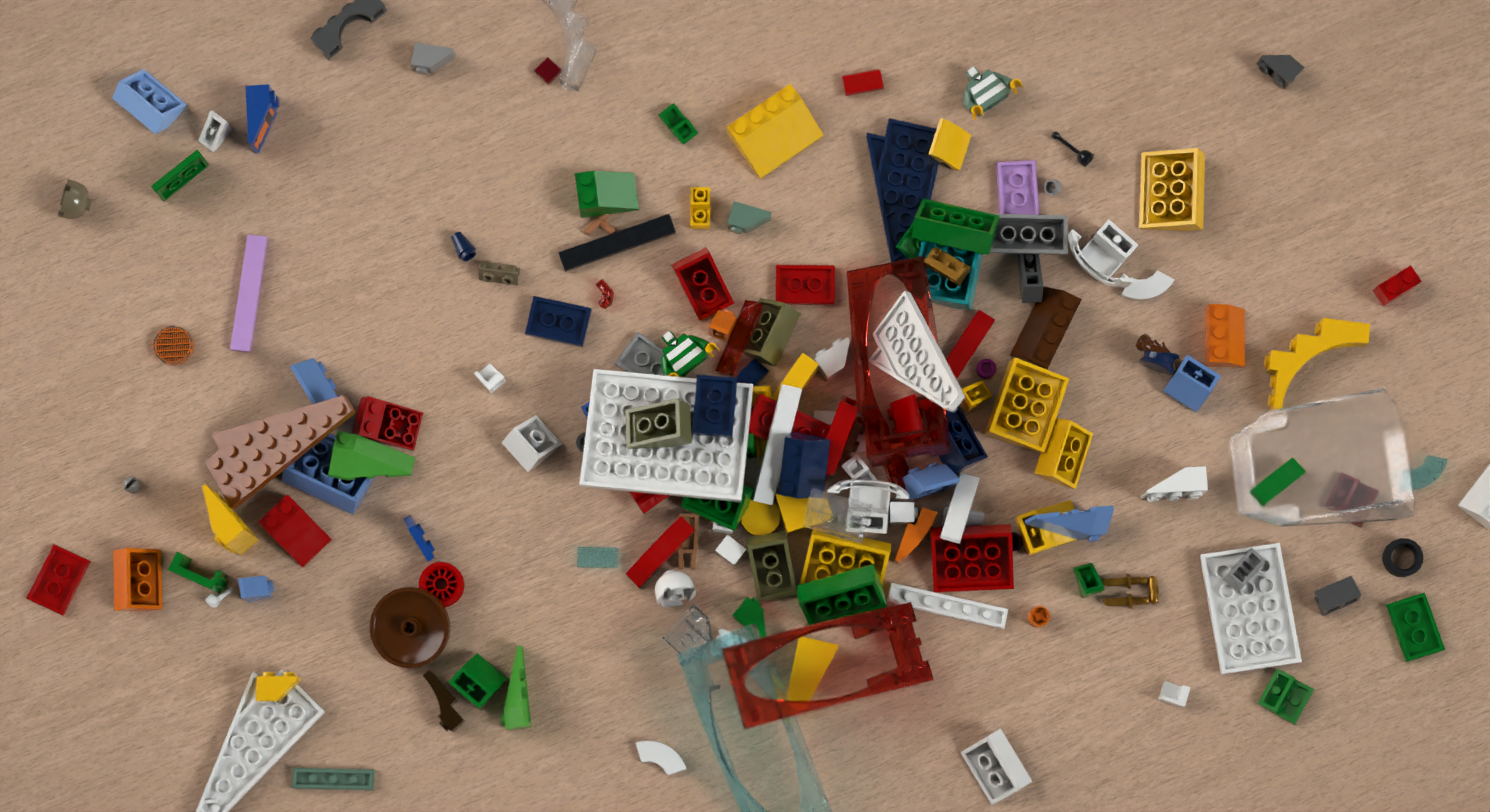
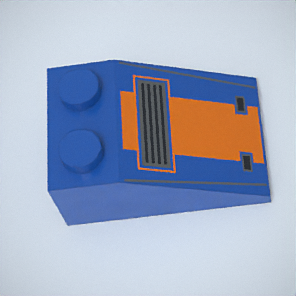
(261, 112)

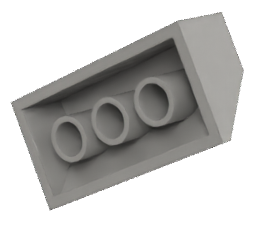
(1031, 234)

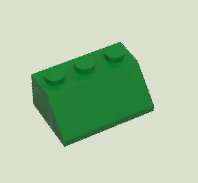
(720, 511)

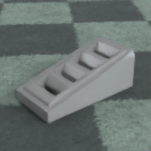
(1235, 578)

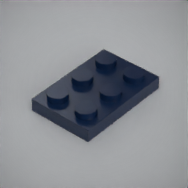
(558, 321)
(714, 406)

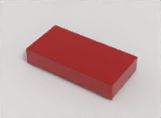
(862, 82)

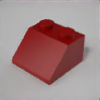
(905, 415)

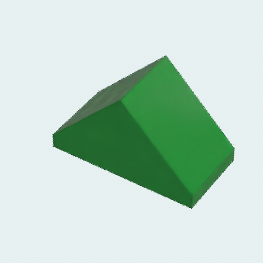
(1088, 580)

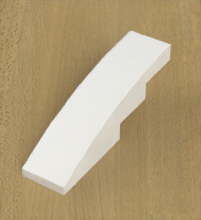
(960, 508)

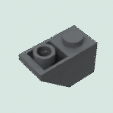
(1281, 68)

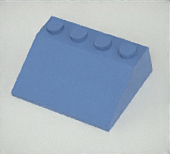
(311, 476)

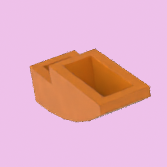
(915, 534)

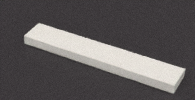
(773, 454)
(948, 605)

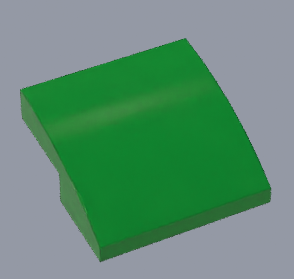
(1286, 696)

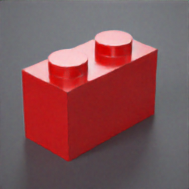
(1397, 285)

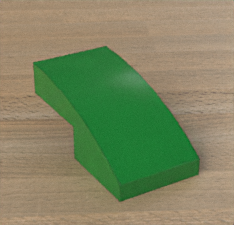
(678, 124)

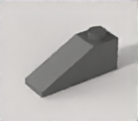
(1030, 278)

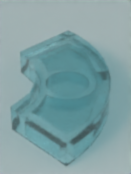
(1427, 472)

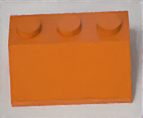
(1224, 336)
(137, 579)

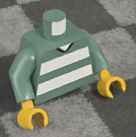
(987, 90)

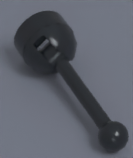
(1084, 157)

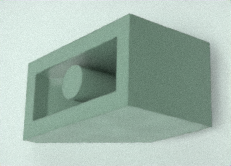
(746, 218)

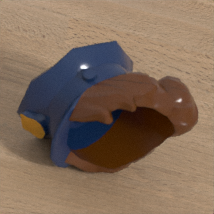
(1156, 355)

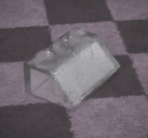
(837, 515)

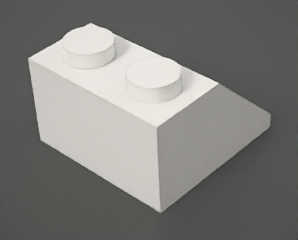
(531, 443)

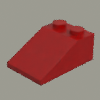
(702, 283)
(295, 530)

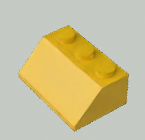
(1064, 453)

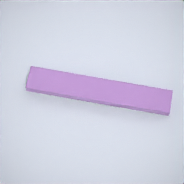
(249, 293)

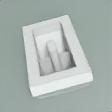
(214, 131)

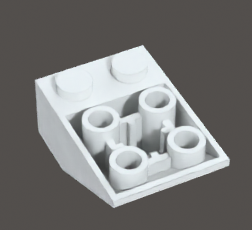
(1188, 483)

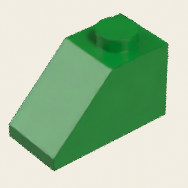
(751, 613)

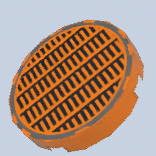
(173, 345)

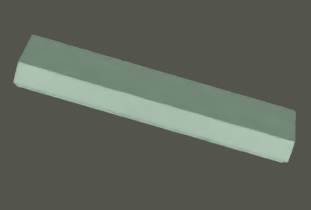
(333, 779)

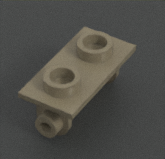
(490, 273)

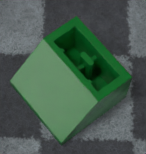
(478, 681)

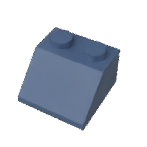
(929, 480)

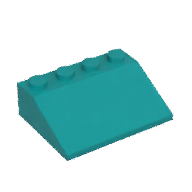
(943, 290)

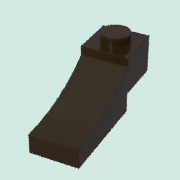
(449, 716)

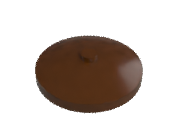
(409, 627)

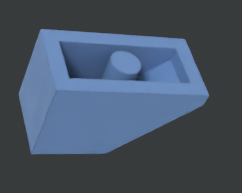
(256, 588)

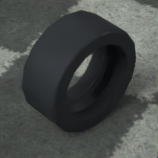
(1391, 568)

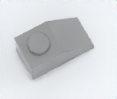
(430, 58)

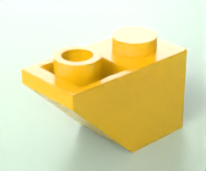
(274, 688)

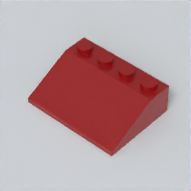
(977, 563)

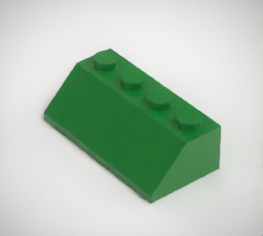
(955, 226)
(842, 595)

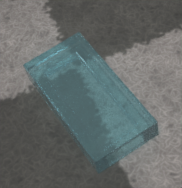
(597, 557)

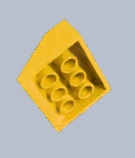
(774, 131)
(1172, 190)
(1026, 405)
(226, 524)
(834, 555)

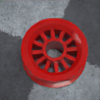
(438, 566)

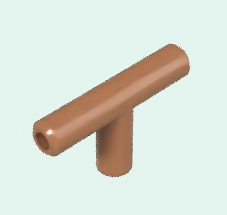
(600, 221)

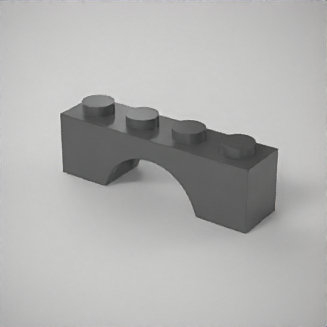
(329, 37)

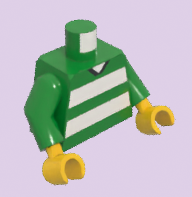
(684, 354)

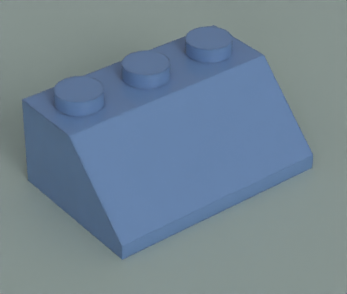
(313, 380)

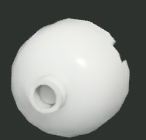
(674, 588)

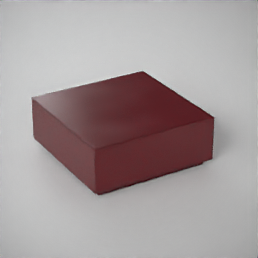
(548, 70)

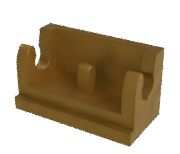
(947, 266)

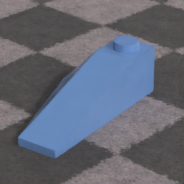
(1081, 525)

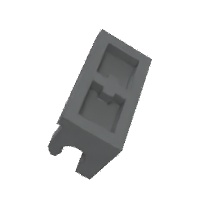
(1337, 595)

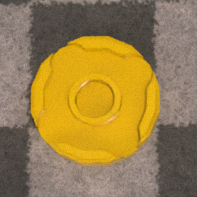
(761, 518)

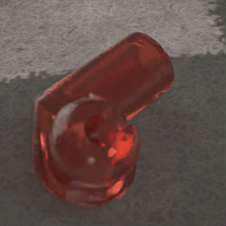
(607, 294)

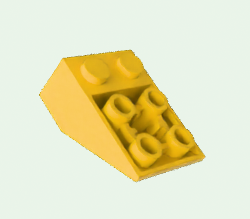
(1041, 540)

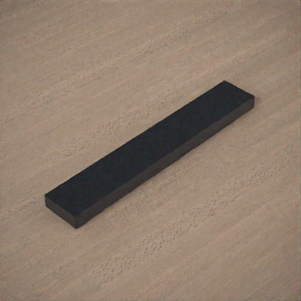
(617, 242)

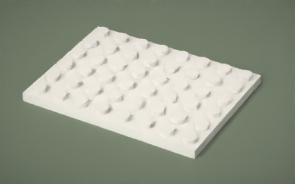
(703, 469)

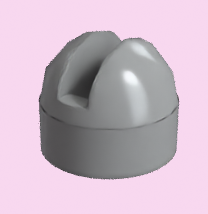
(1051, 189)
(135, 487)

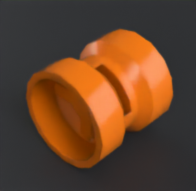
(1039, 613)

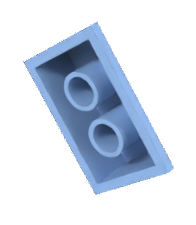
(148, 101)

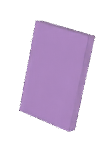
(1017, 187)

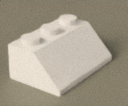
(1477, 500)
(996, 766)

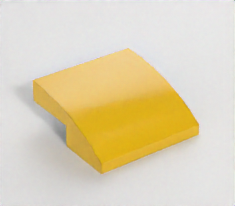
(950, 144)

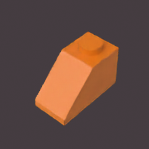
(722, 325)

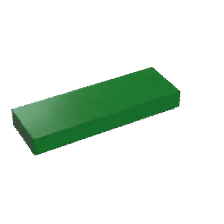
(1277, 482)

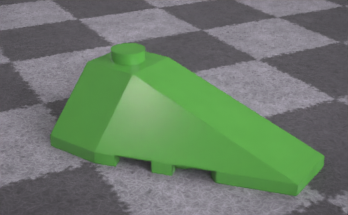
(361, 457)
(516, 706)

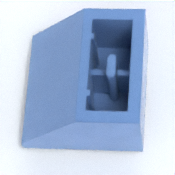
(1191, 383)

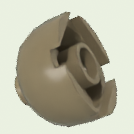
(74, 200)

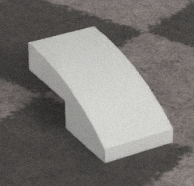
(857, 469)

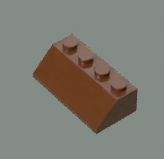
(1045, 327)

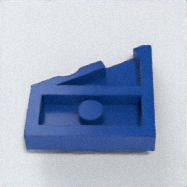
(417, 533)

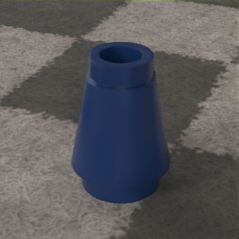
(463, 247)

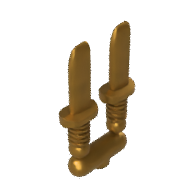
(1128, 581)

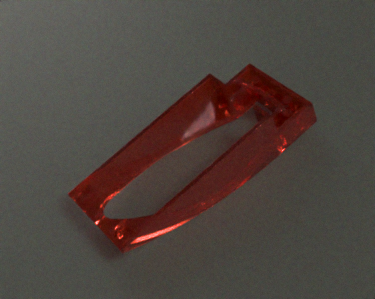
(880, 445)
(895, 619)

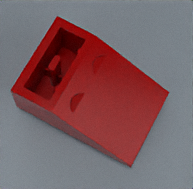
(387, 423)

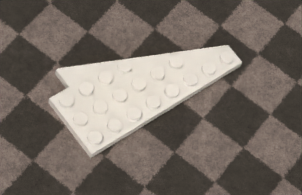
(913, 356)
(256, 743)

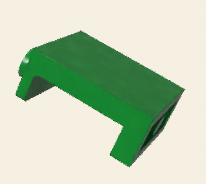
(180, 565)

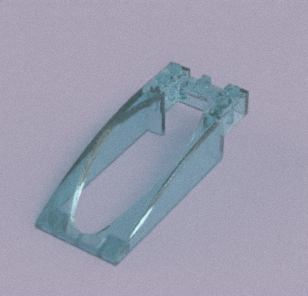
(694, 666)

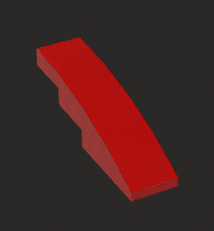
(660, 552)

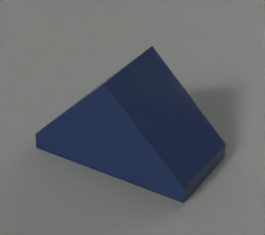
(752, 373)

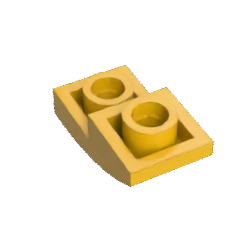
(700, 208)

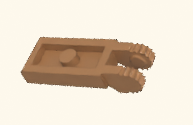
(690, 546)

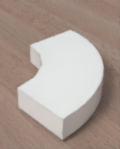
(1148, 288)
(662, 755)

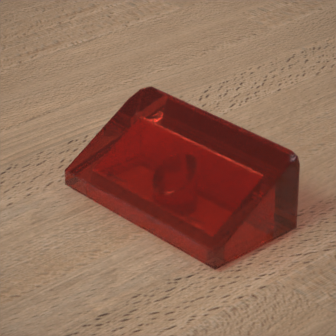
(896, 472)

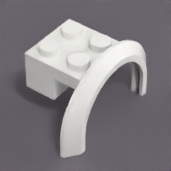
(1104, 254)
(875, 493)

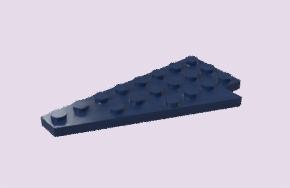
(902, 176)

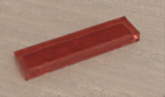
(739, 338)

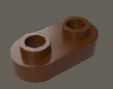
(852, 443)

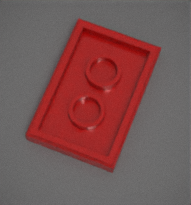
(805, 284)
(58, 580)

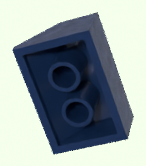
(964, 444)
(803, 465)

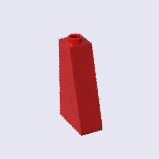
(840, 431)

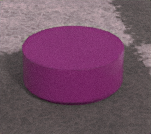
(986, 369)

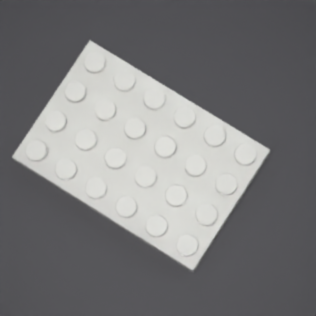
(1256, 623)

